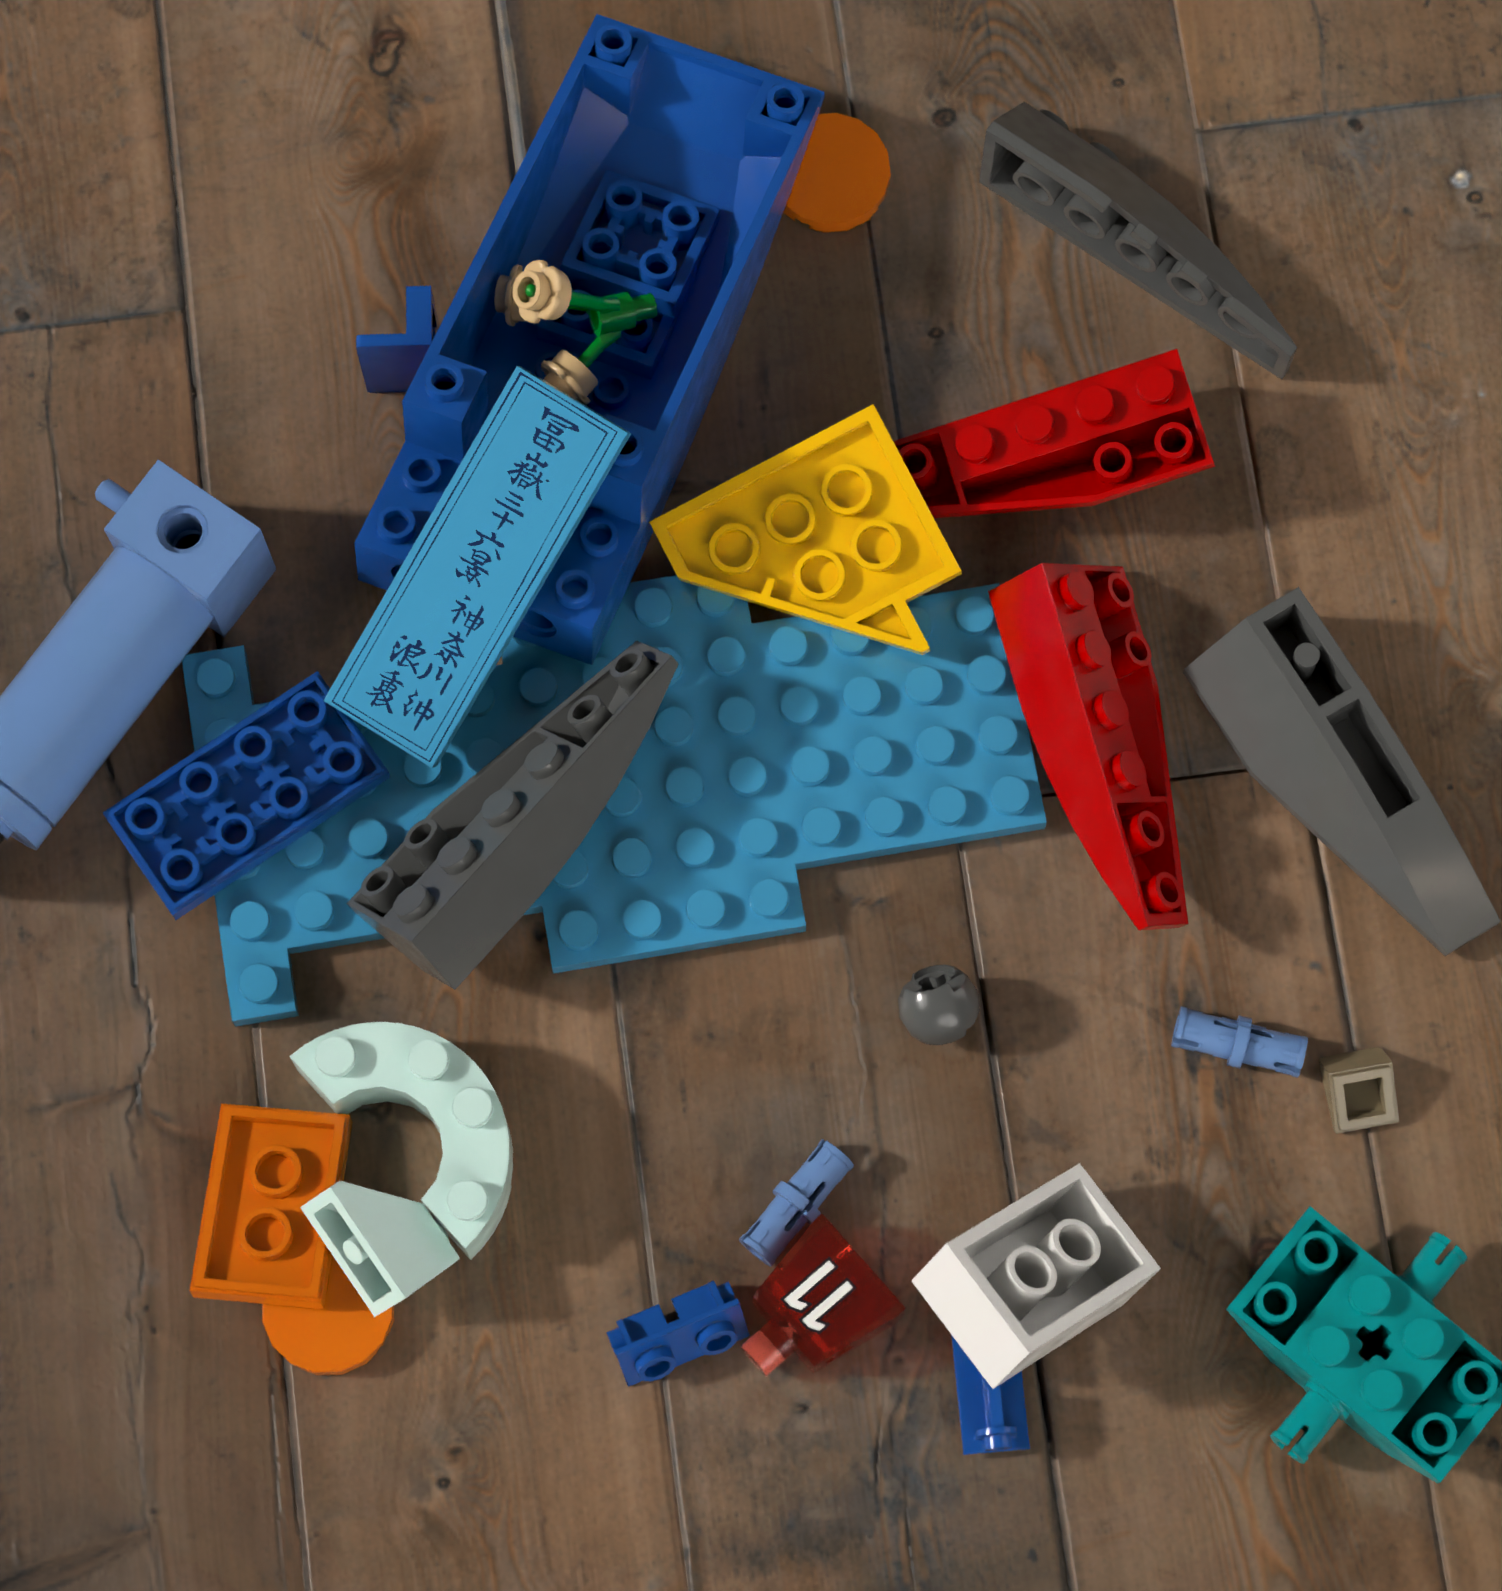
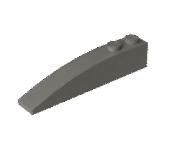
(1128, 227)

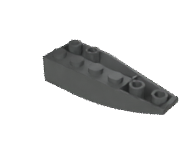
(1339, 766)
(514, 823)

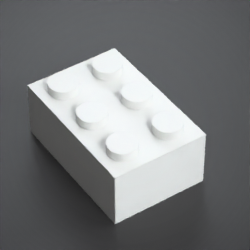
(1035, 1275)

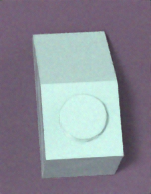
(380, 1241)

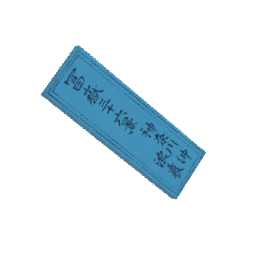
(477, 566)

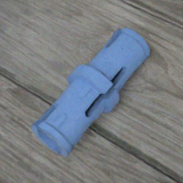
(1239, 1041)
(796, 1202)

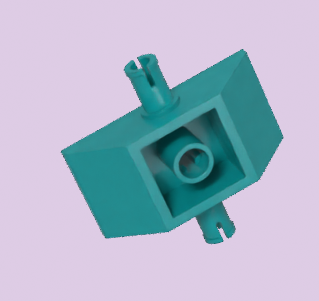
(1413, 1402)

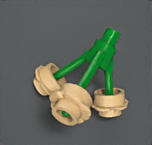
(547, 294)

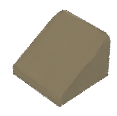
(1359, 1089)

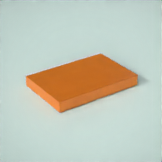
(252, 1229)

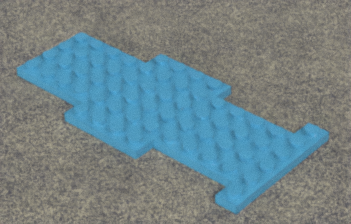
(762, 762)

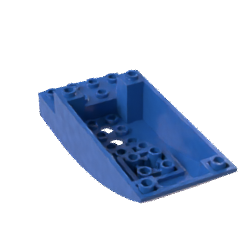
(641, 181)

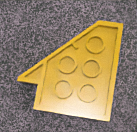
(819, 535)

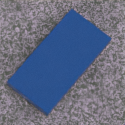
(246, 795)

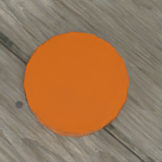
(840, 175)
(328, 1338)

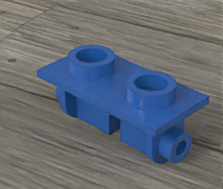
(706, 1325)
(989, 1417)

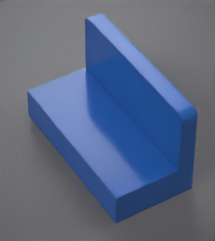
(393, 359)

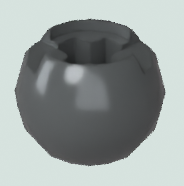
(938, 1004)

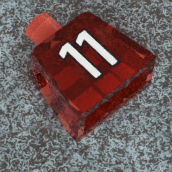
(819, 1303)

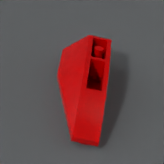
(1064, 444)
(1098, 726)

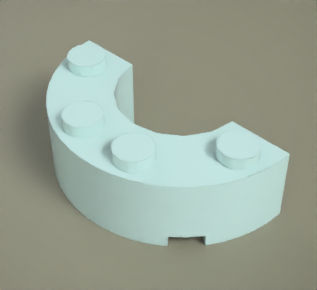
(444, 1084)

